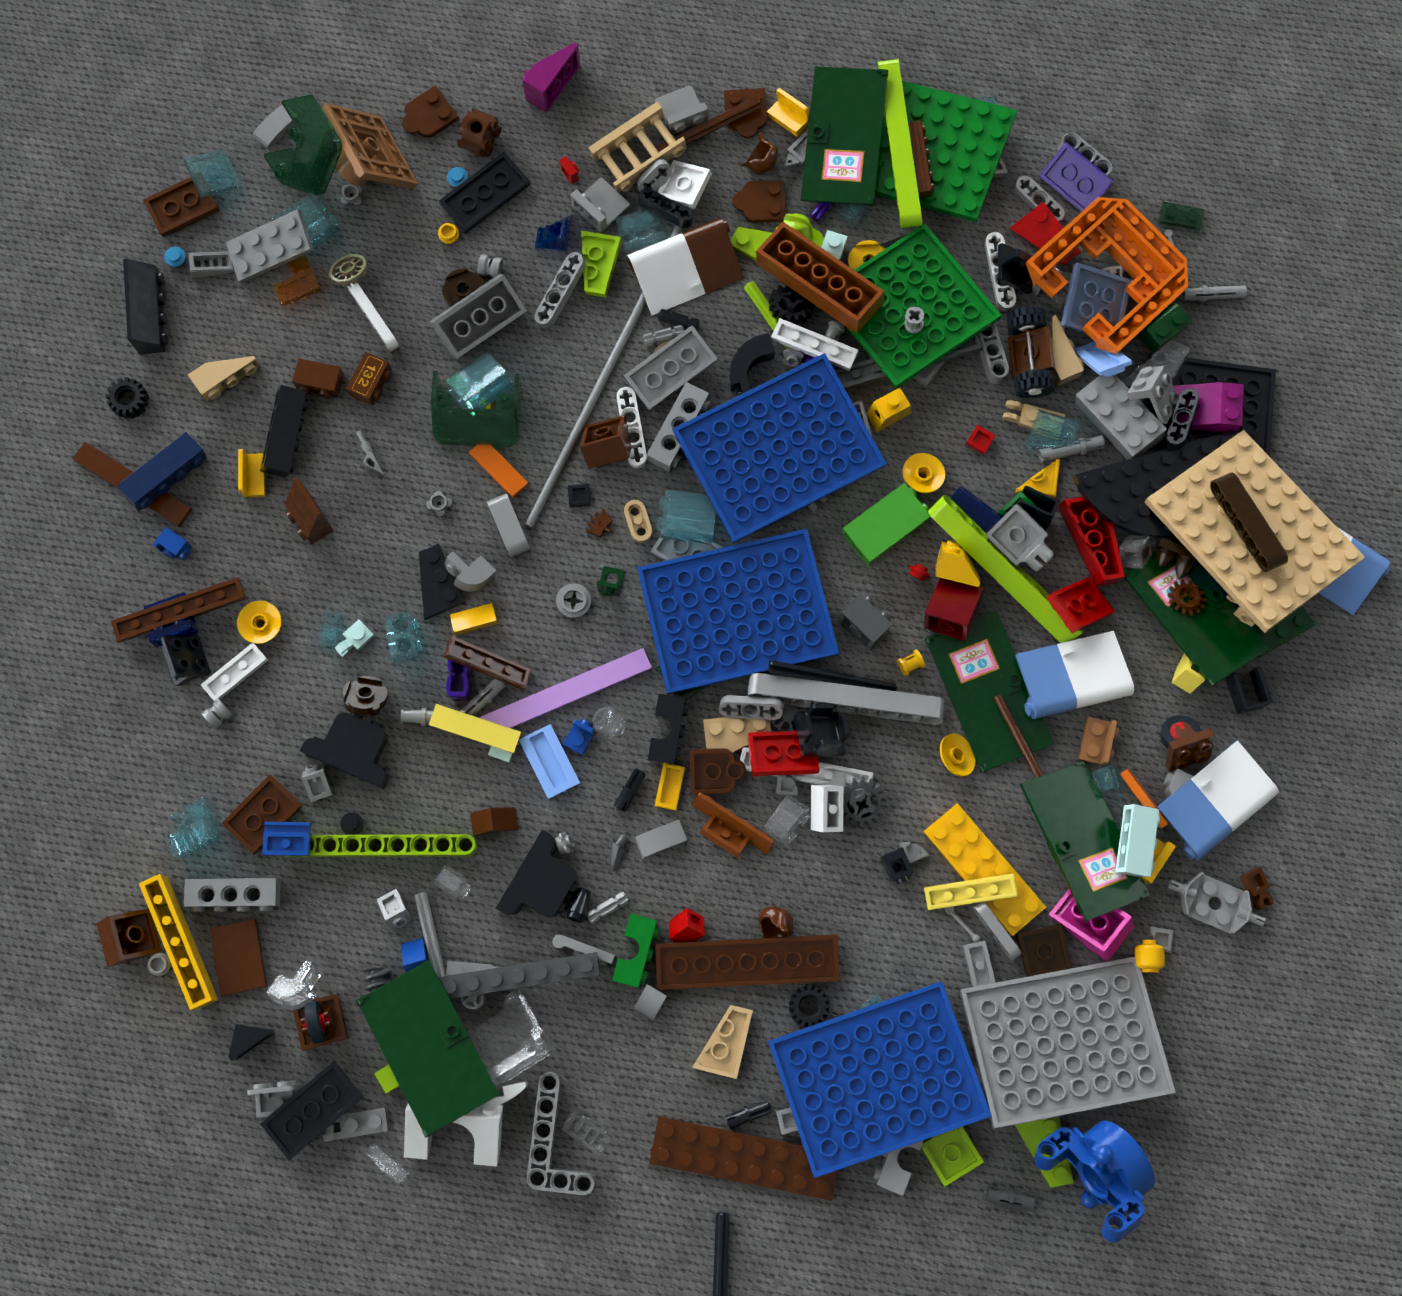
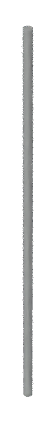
(589, 405)

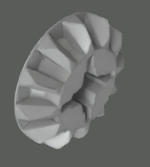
(566, 593)

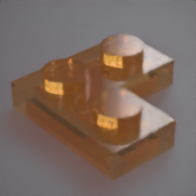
(299, 285)

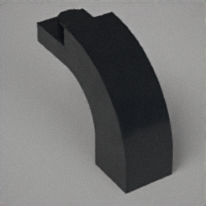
(747, 356)

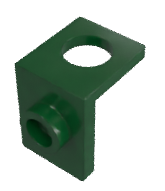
(610, 589)

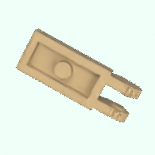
(1027, 415)

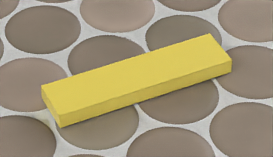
(474, 728)
(971, 891)

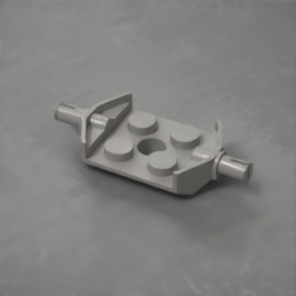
(1234, 907)

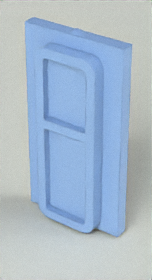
(1101, 361)
(549, 761)

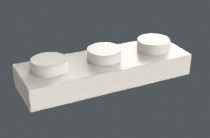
(234, 672)

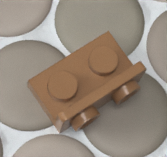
(1097, 741)

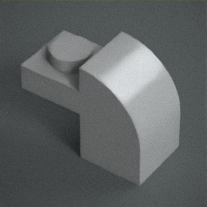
(469, 577)

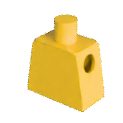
(890, 408)

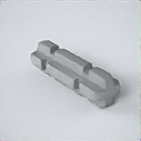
(662, 335)
(607, 907)

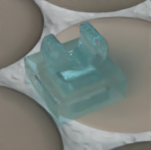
(1106, 778)

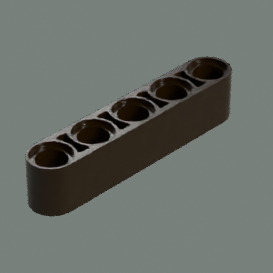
(1248, 522)

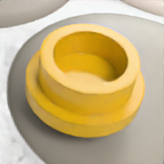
(448, 233)

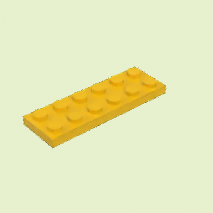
(977, 858)

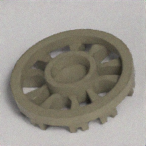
(348, 271)

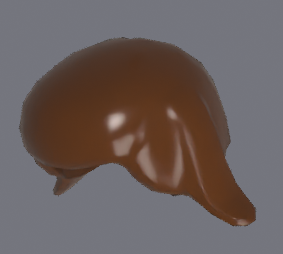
(765, 151)
(775, 922)

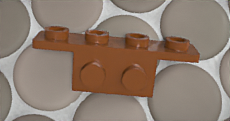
(728, 829)

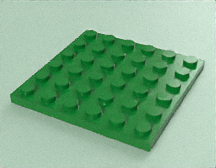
(963, 148)
(922, 275)

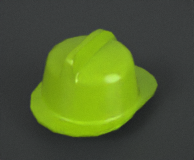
(802, 225)

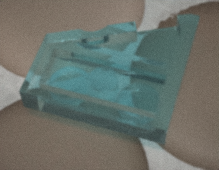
(1051, 431)

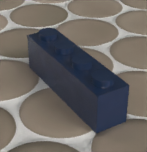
(162, 472)

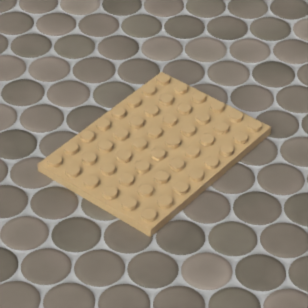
(1314, 545)

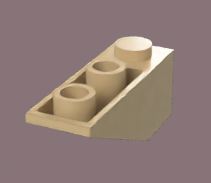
(1067, 363)
(217, 376)

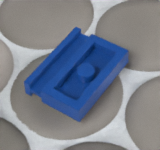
(287, 839)

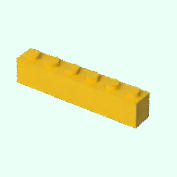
(178, 942)

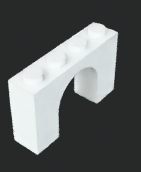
(483, 1123)

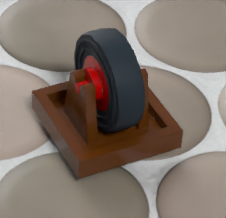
(1185, 742)
(320, 1022)

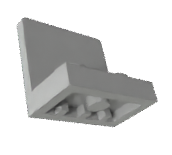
(599, 204)

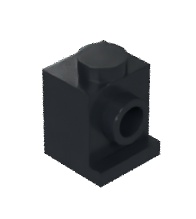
(897, 857)

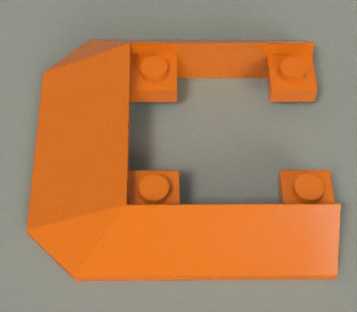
(1136, 245)

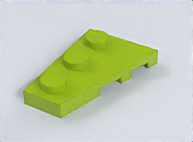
(600, 256)

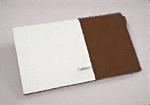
(686, 266)

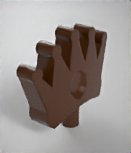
(599, 524)

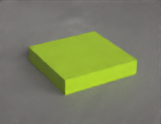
(951, 1155)

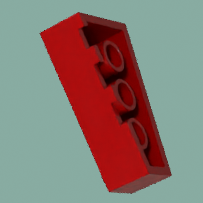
(1094, 540)

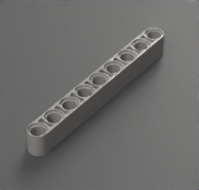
(849, 698)

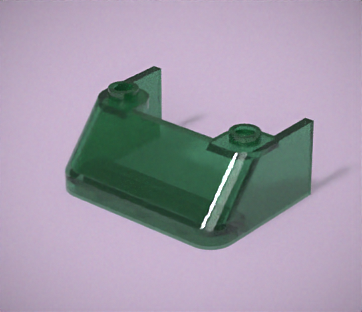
(316, 150)
(472, 425)

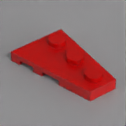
(1040, 227)

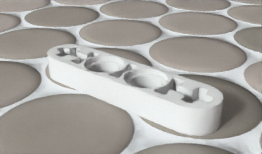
(998, 290)
(373, 316)
(633, 427)

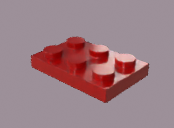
(1080, 604)
(779, 754)

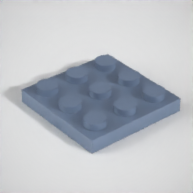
(1091, 293)

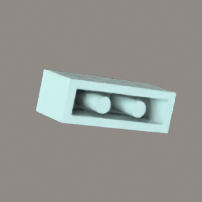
(1137, 840)

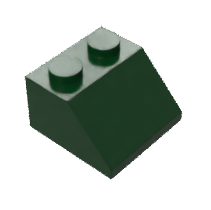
(1165, 327)

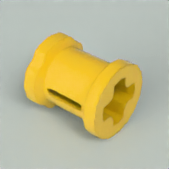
(911, 662)

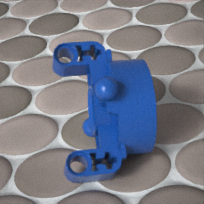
(1110, 1170)

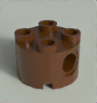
(479, 132)

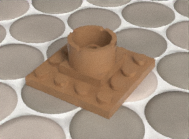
(368, 149)

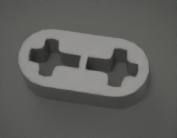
(655, 177)

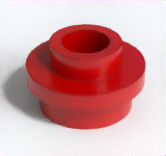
(919, 572)

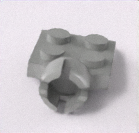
(1021, 539)

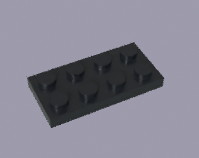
(484, 192)
(311, 1110)

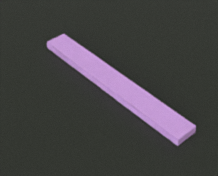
(571, 690)

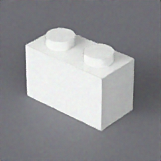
(827, 808)

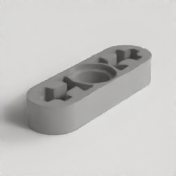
(1039, 191)
(765, 714)
(1000, 934)

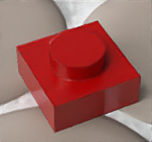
(569, 169)
(980, 439)

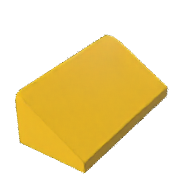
(473, 619)

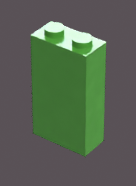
(886, 524)

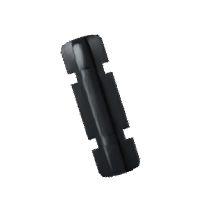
(677, 319)

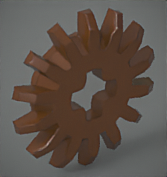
(1194, 594)

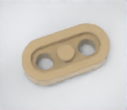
(638, 522)

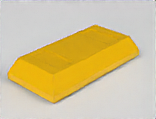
(669, 786)

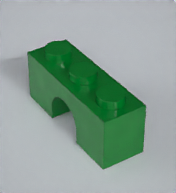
(632, 971)

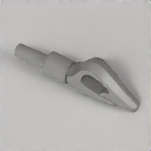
(366, 447)

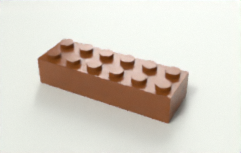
(820, 277)

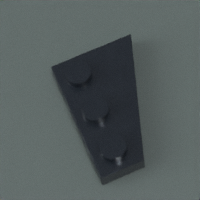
(437, 583)

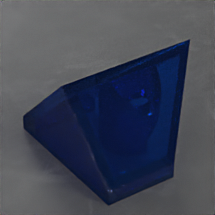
(554, 235)

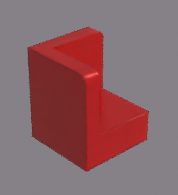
(686, 926)

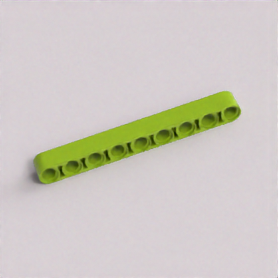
(900, 147)
(1000, 567)
(387, 848)

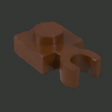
(1257, 884)

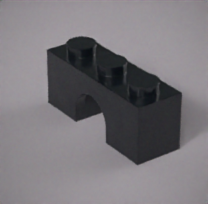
(667, 748)

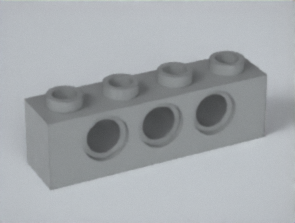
(689, 397)
(196, 890)

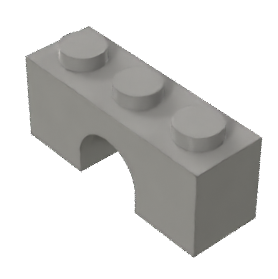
(890, 1174)

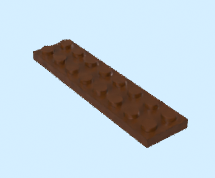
(747, 962)
(738, 1158)

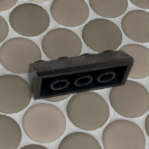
(145, 307)

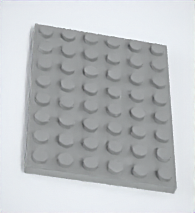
(1066, 1042)

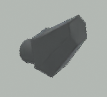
(617, 851)

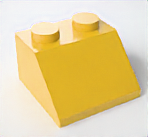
(955, 564)

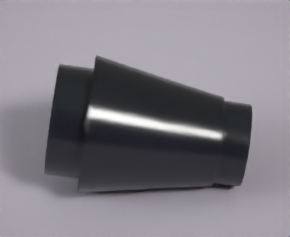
(578, 907)

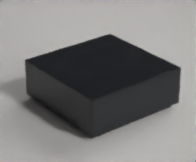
(579, 495)

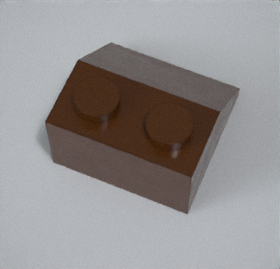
(606, 442)
(128, 937)

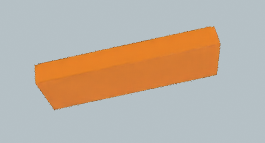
(498, 469)
(1141, 794)

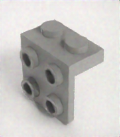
(682, 110)
(1156, 385)
(271, 1098)

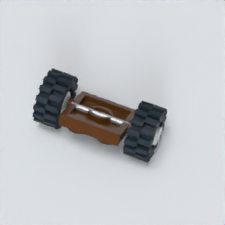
(1031, 352)

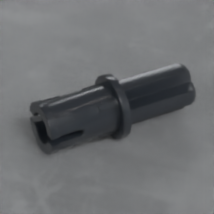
(630, 790)
(748, 1114)

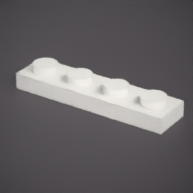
(814, 344)

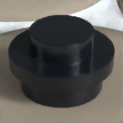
(352, 823)

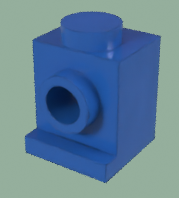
(172, 545)

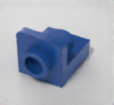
(579, 736)

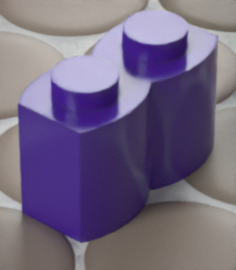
(458, 682)

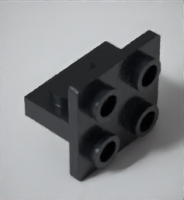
(1013, 268)
(184, 657)

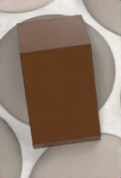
(494, 820)

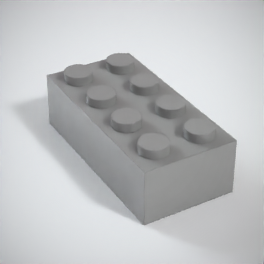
(478, 316)
(1121, 421)

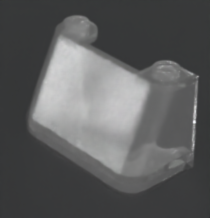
(511, 1040)

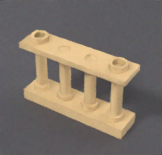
(635, 128)

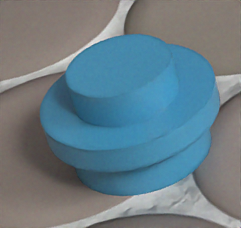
(456, 176)
(175, 257)

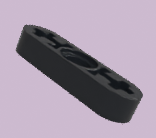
(677, 215)
(1180, 409)

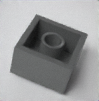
(865, 621)

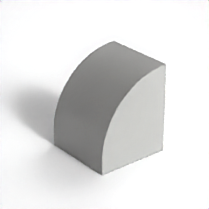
(650, 1002)

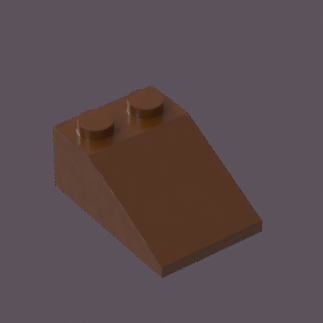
(306, 513)

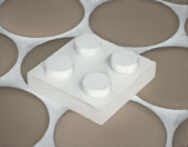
(685, 183)

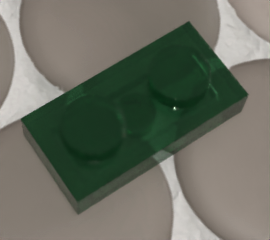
(1181, 216)

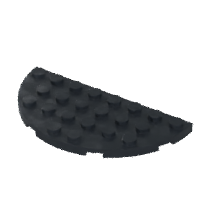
(1123, 487)

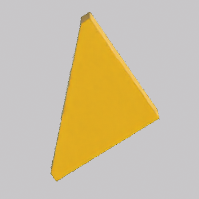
(1045, 480)

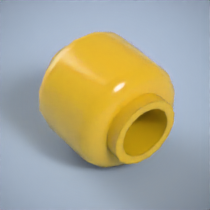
(1150, 956)

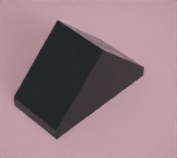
(246, 1038)

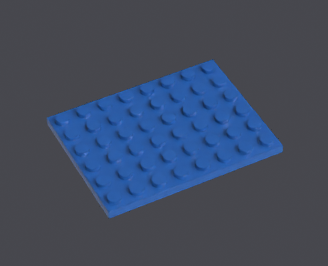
(779, 448)
(737, 610)
(878, 1079)

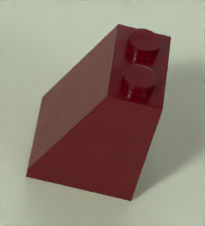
(953, 608)

